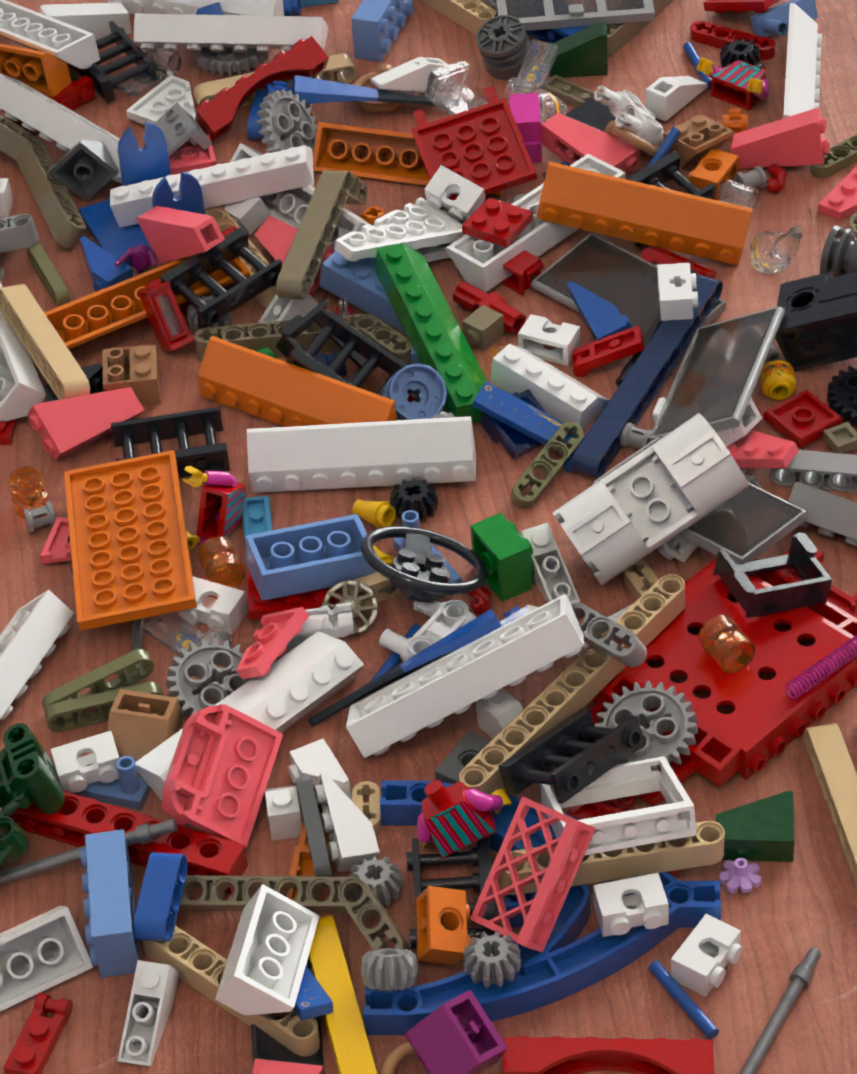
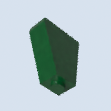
(582, 53)
(760, 830)

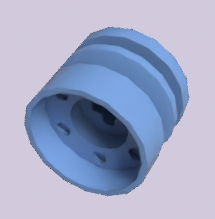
(424, 383)

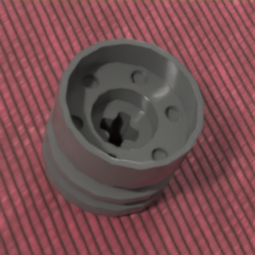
(503, 46)
(839, 252)

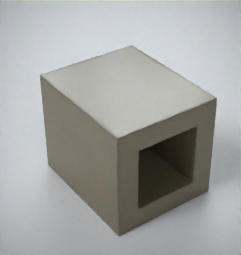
(483, 328)

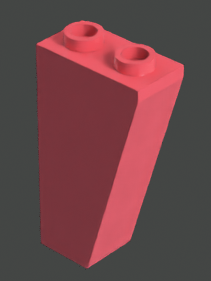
(575, 139)
(784, 142)
(178, 232)
(277, 240)
(81, 419)

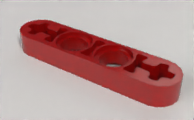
(710, 34)

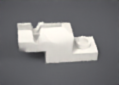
(323, 619)

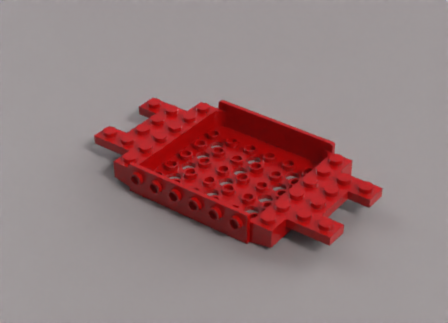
(764, 712)

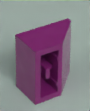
(457, 1038)

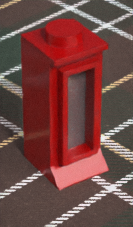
(165, 315)

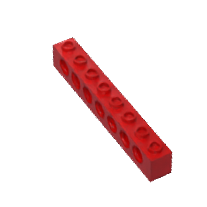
(83, 816)

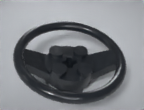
(418, 569)

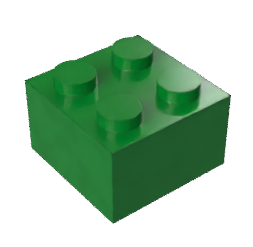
(504, 555)

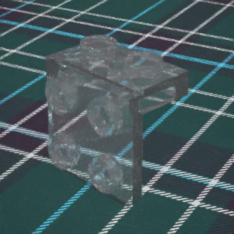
(448, 91)

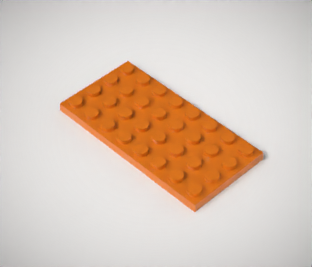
(128, 540)

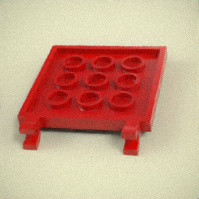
(477, 145)

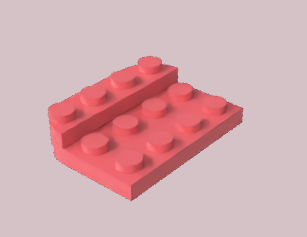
(220, 772)

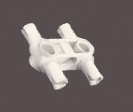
(632, 114)
(444, 620)

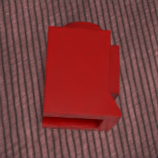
(525, 269)

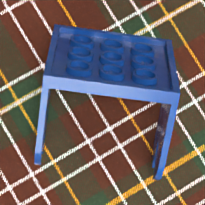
(137, 166)

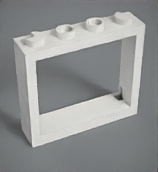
(635, 826)

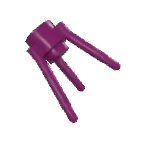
(139, 257)

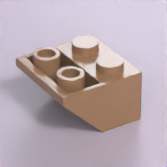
(698, 138)
(133, 368)
(142, 722)

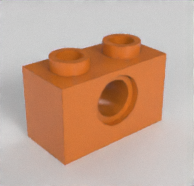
(716, 169)
(434, 941)

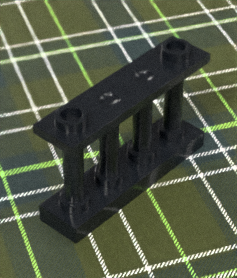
(105, 84)
(668, 169)
(202, 264)
(353, 340)
(180, 426)
(556, 751)
(478, 857)

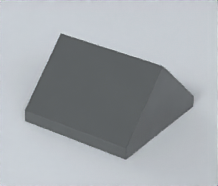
(85, 168)

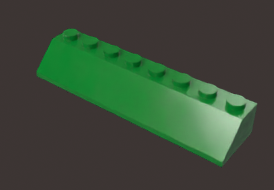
(431, 326)

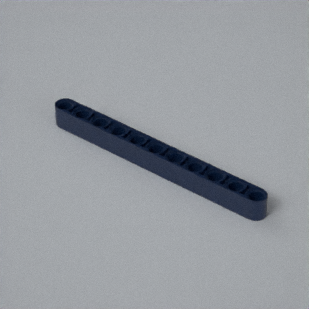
(643, 383)

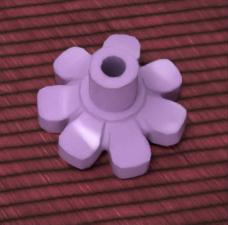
(740, 875)

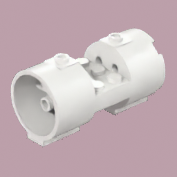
(651, 498)

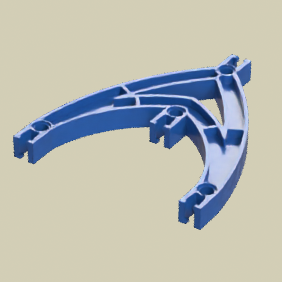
(544, 977)

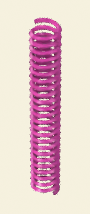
(839, 659)

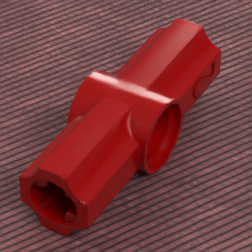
(473, 298)

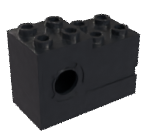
(818, 320)

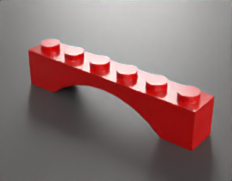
(303, 59)
(590, 1054)

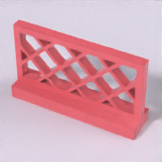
(543, 910)

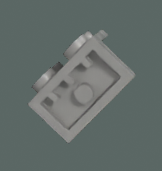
(179, 127)

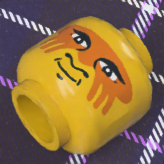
(777, 380)

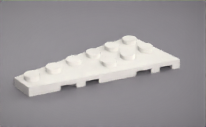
(414, 226)

